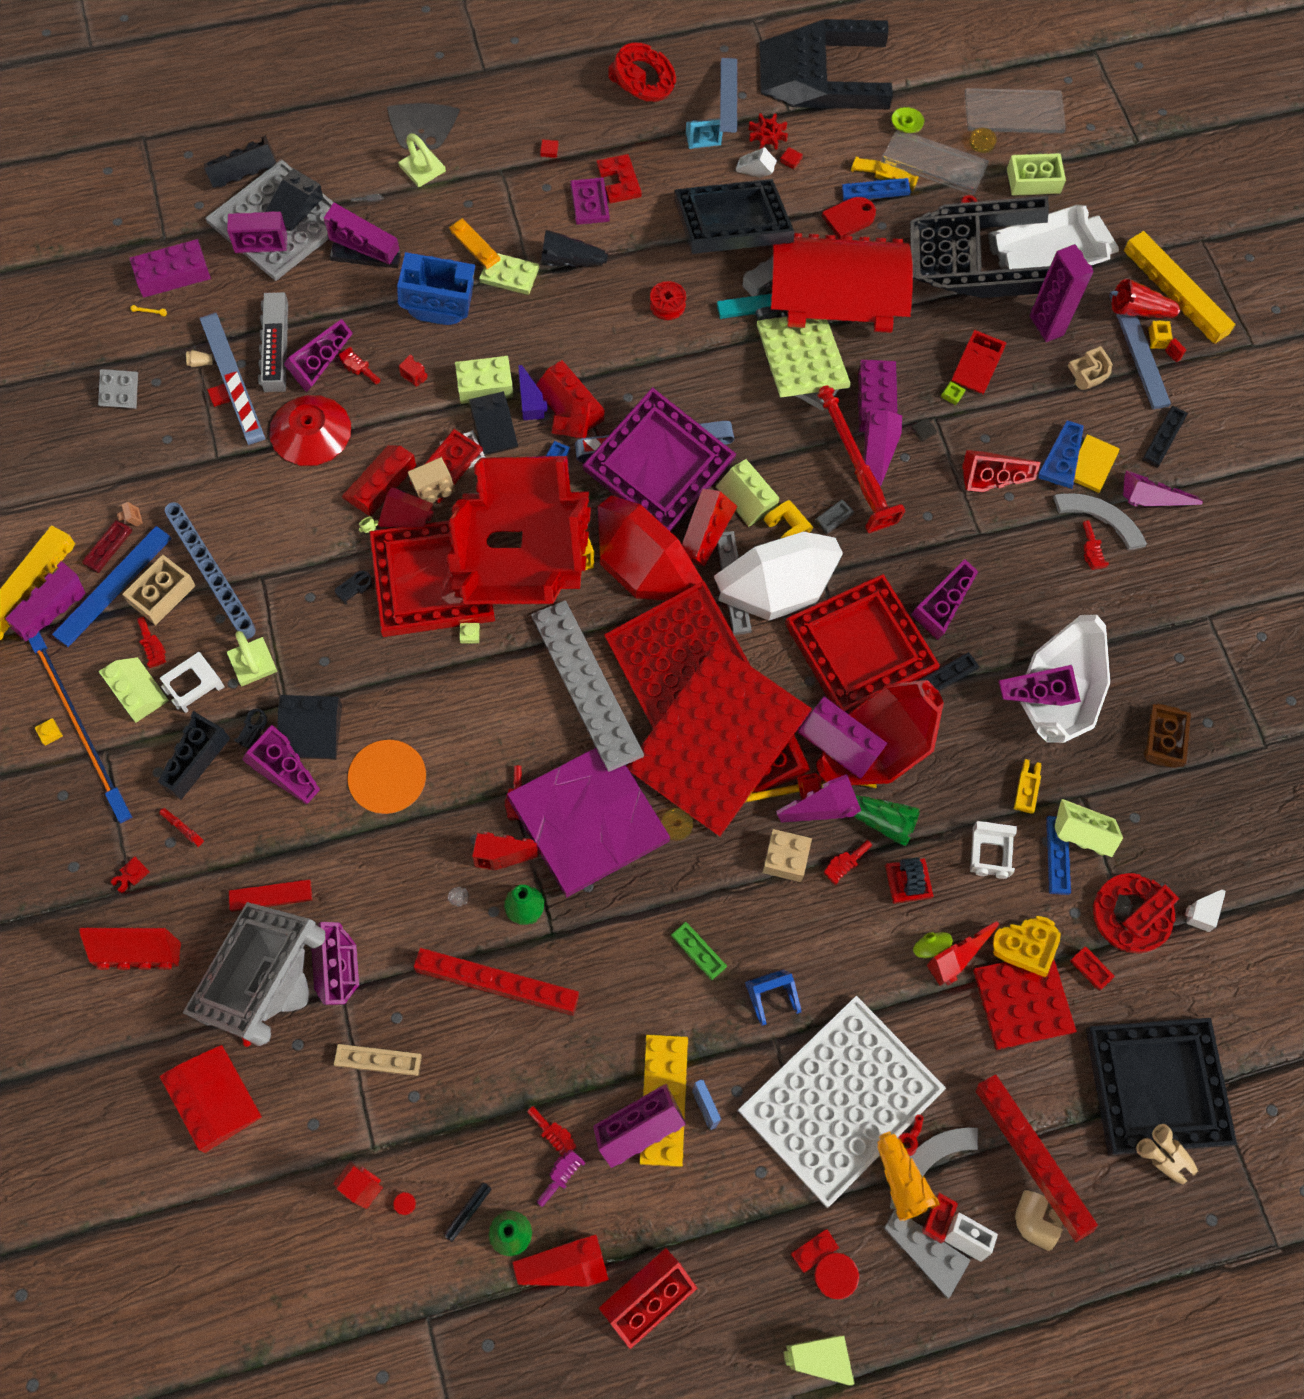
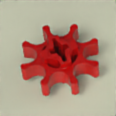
(768, 131)

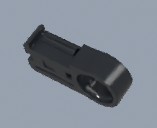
(350, 588)
(251, 732)

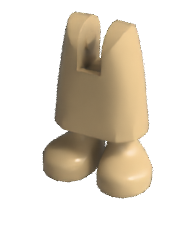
(1170, 1157)

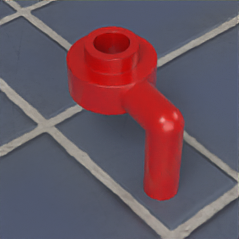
(910, 1138)

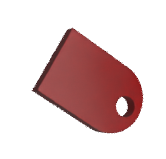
(849, 216)

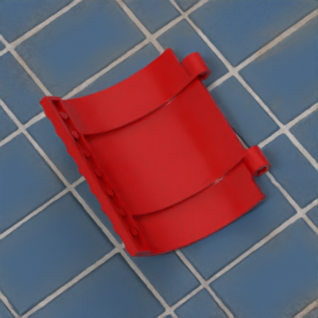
(842, 280)

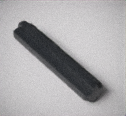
(467, 1212)

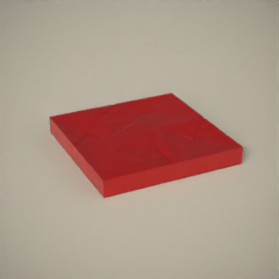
(417, 582)
(861, 643)

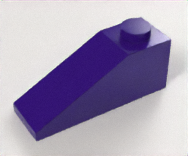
(531, 397)

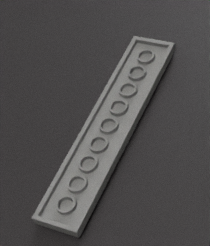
(587, 686)

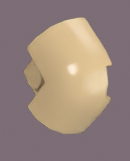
(1091, 369)
(1038, 1220)

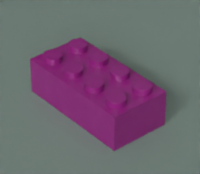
(170, 268)
(876, 388)

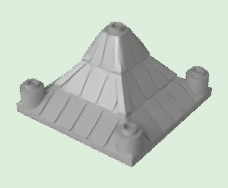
(256, 973)

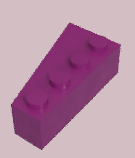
(359, 234)
(46, 602)

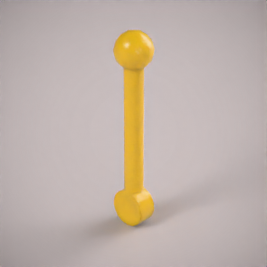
(162, 312)

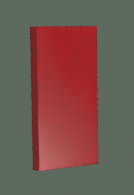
(457, 454)

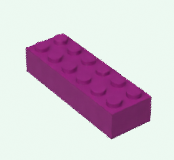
(1061, 292)

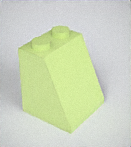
(821, 1358)

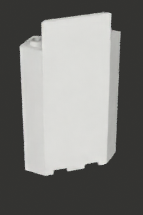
(1037, 243)

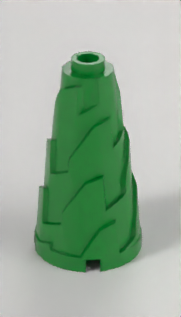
(889, 818)

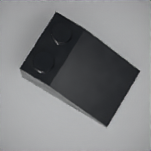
(295, 198)
(493, 423)

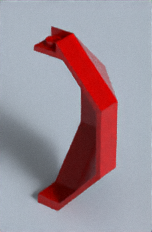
(642, 552)
(903, 717)

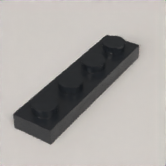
(344, 254)

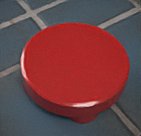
(836, 1276)

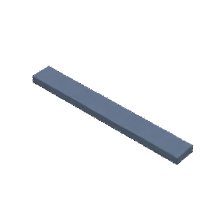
(728, 95)
(1143, 360)

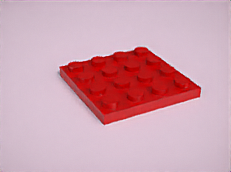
(1023, 1004)

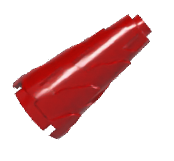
(1142, 301)

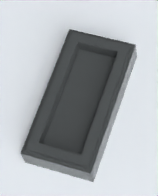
(834, 516)

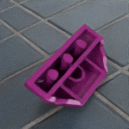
(335, 965)

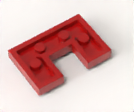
(628, 186)

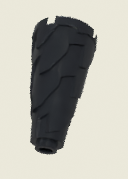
(566, 251)

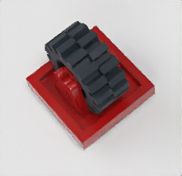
(909, 880)

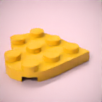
(1028, 945)

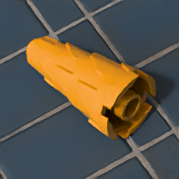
(908, 1187)

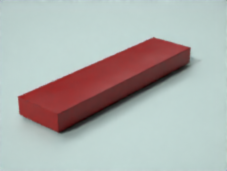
(271, 895)

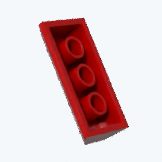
(562, 386)
(375, 482)
(648, 1298)

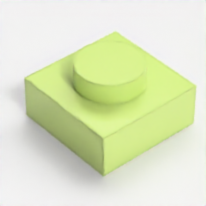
(469, 632)

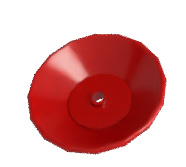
(312, 442)

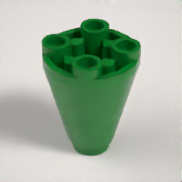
(526, 909)
(517, 1241)

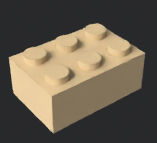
(159, 589)

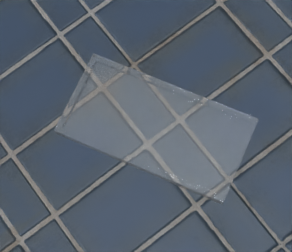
(1015, 110)
(935, 161)

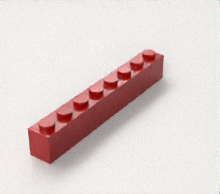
(496, 981)
(1036, 1158)

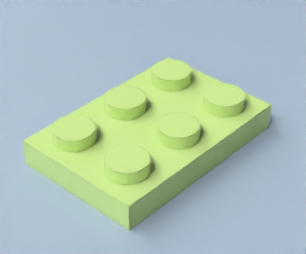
(511, 274)

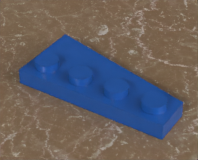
(1063, 457)

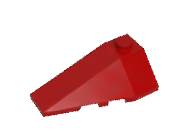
(990, 470)
(951, 962)
(567, 1265)

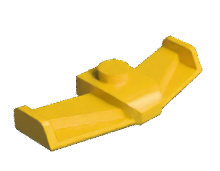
(883, 171)

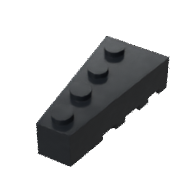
(240, 163)
(192, 755)

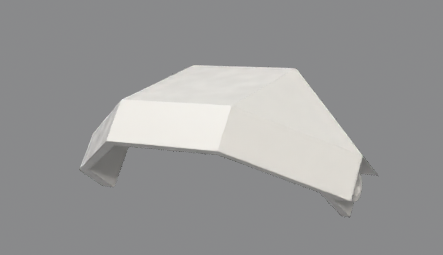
(780, 575)
(1085, 648)

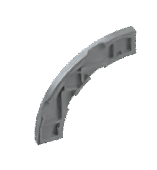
(1105, 512)
(943, 1145)

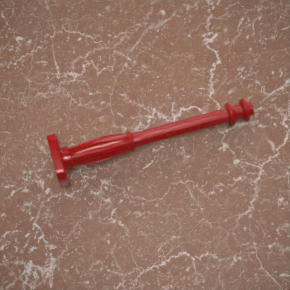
(883, 515)

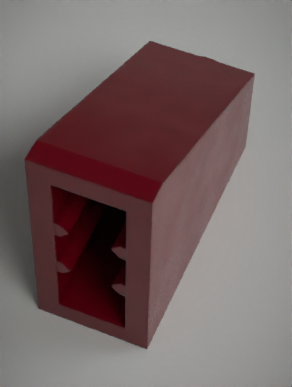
(405, 510)

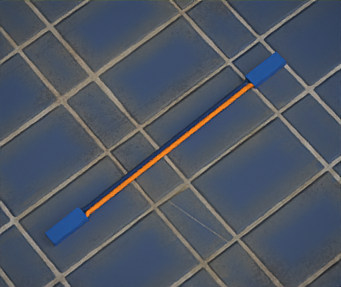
(113, 795)

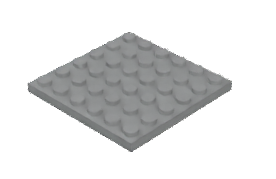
(255, 198)

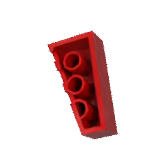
(707, 525)

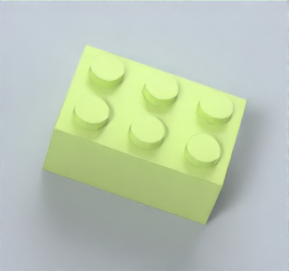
(1036, 174)
(483, 378)

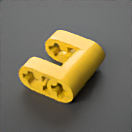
(792, 515)

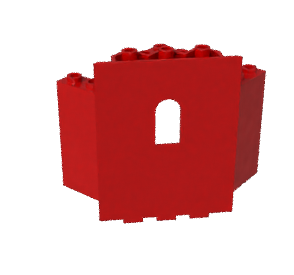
(528, 498)

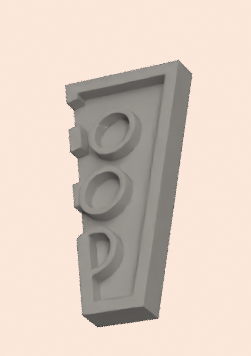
(937, 1260)

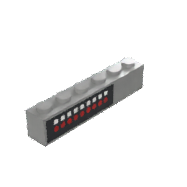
(273, 342)

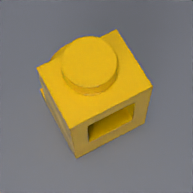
(1160, 334)

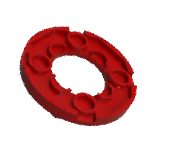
(643, 52)
(1109, 927)

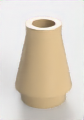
(197, 358)

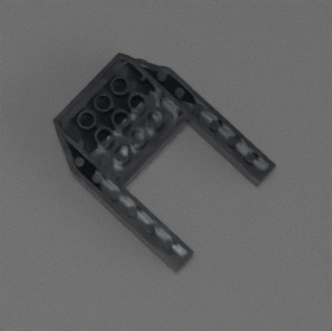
(796, 65)
(949, 250)

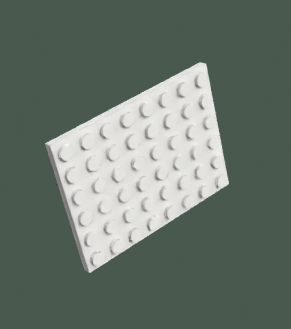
(839, 1098)

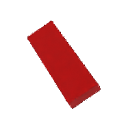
(1150, 911)

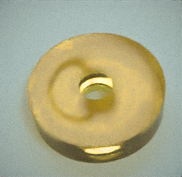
(977, 137)
(677, 815)

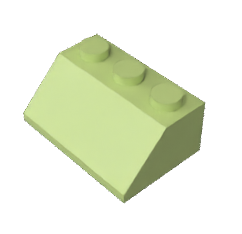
(748, 492)
(134, 687)
(1087, 828)

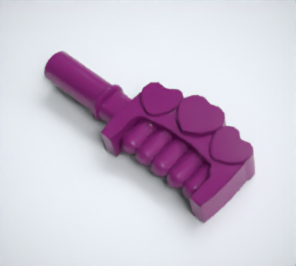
(560, 1173)

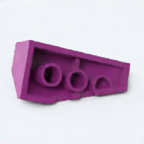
(881, 438)

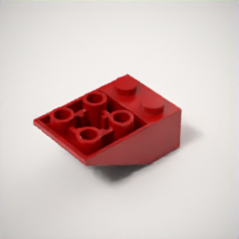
(979, 362)
(500, 852)

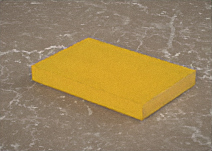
(1094, 463)

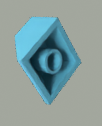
(703, 133)

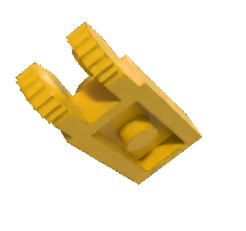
(1028, 788)

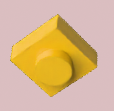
(48, 731)

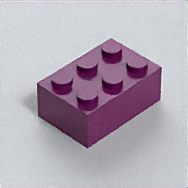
(257, 232)

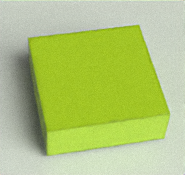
(953, 393)

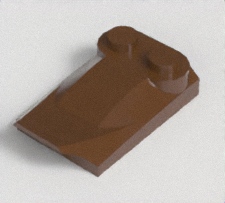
(1168, 736)

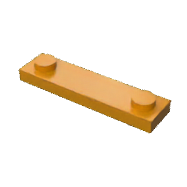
(474, 243)

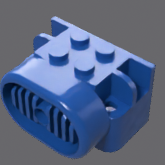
(435, 288)

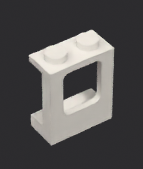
(203, 670)
(996, 835)

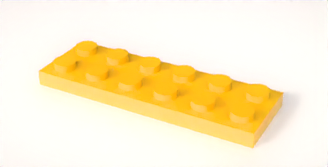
(666, 1065)

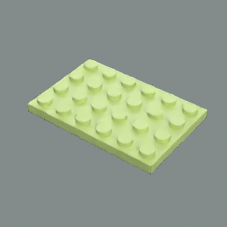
(802, 357)

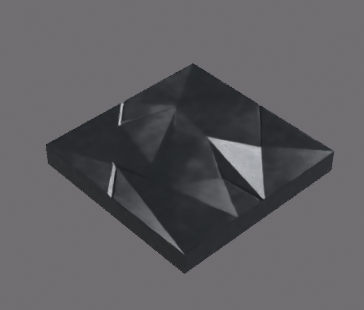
(733, 216)
(1157, 1077)

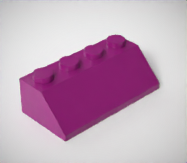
(842, 737)
(638, 1126)

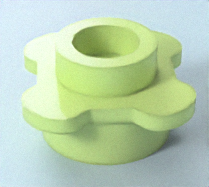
(367, 524)

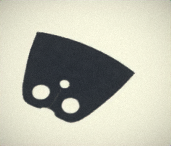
(433, 118)

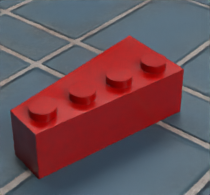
(358, 1185)

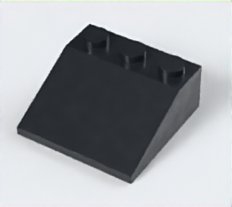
(311, 724)

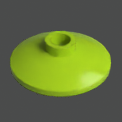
(907, 120)
(932, 944)

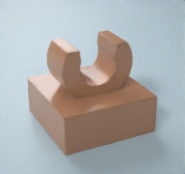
(130, 514)

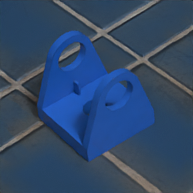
(769, 982)

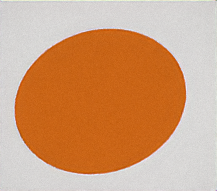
(386, 776)

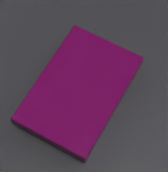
(589, 201)

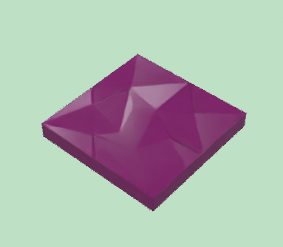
(659, 459)
(587, 820)

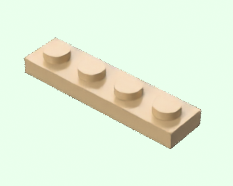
(378, 1060)

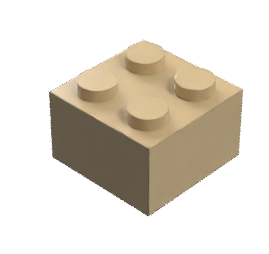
(432, 480)
(787, 855)

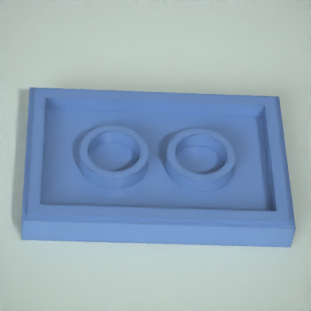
(706, 1104)

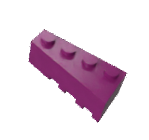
(314, 357)
(944, 600)

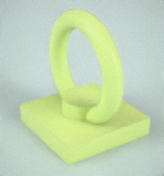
(422, 163)
(251, 660)

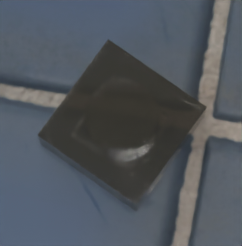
(1123, 907)

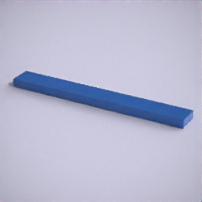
(111, 586)

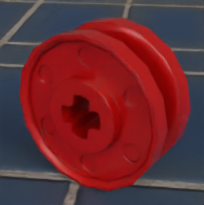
(668, 300)

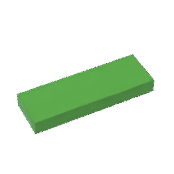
(698, 951)

